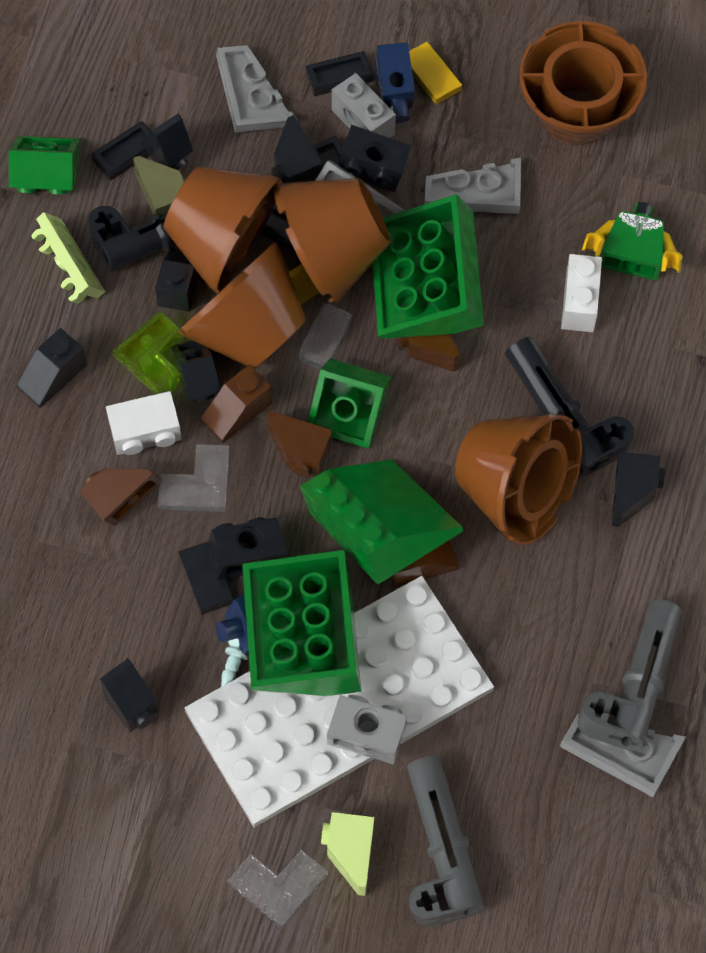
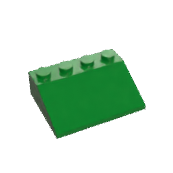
(429, 272)
(378, 515)
(301, 625)

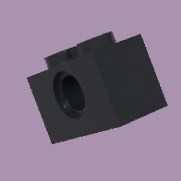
(374, 158)
(228, 554)

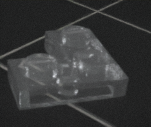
(204, 489)
(278, 895)

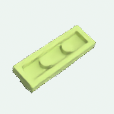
(67, 258)

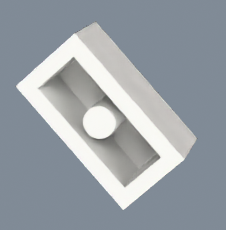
(581, 293)
(143, 423)

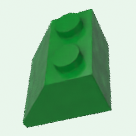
(44, 164)
(349, 401)

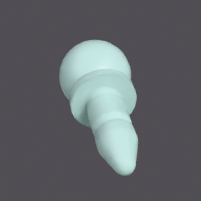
(233, 661)

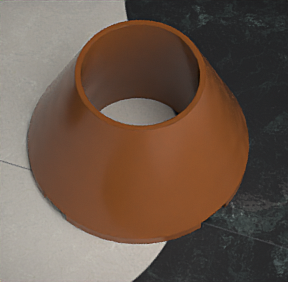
(585, 59)
(219, 218)
(333, 230)
(251, 312)
(520, 471)

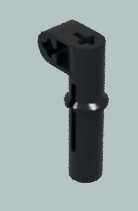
(126, 244)
(554, 399)

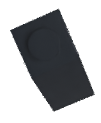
(169, 143)
(294, 155)
(176, 281)
(52, 367)
(196, 370)
(635, 484)
(129, 696)

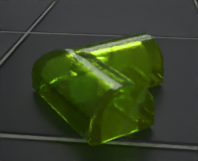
(143, 354)

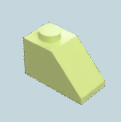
(349, 847)

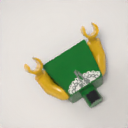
(635, 244)

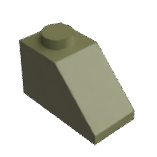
(158, 184)

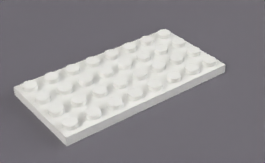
(276, 742)

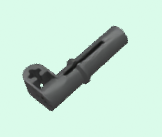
(632, 712)
(459, 882)

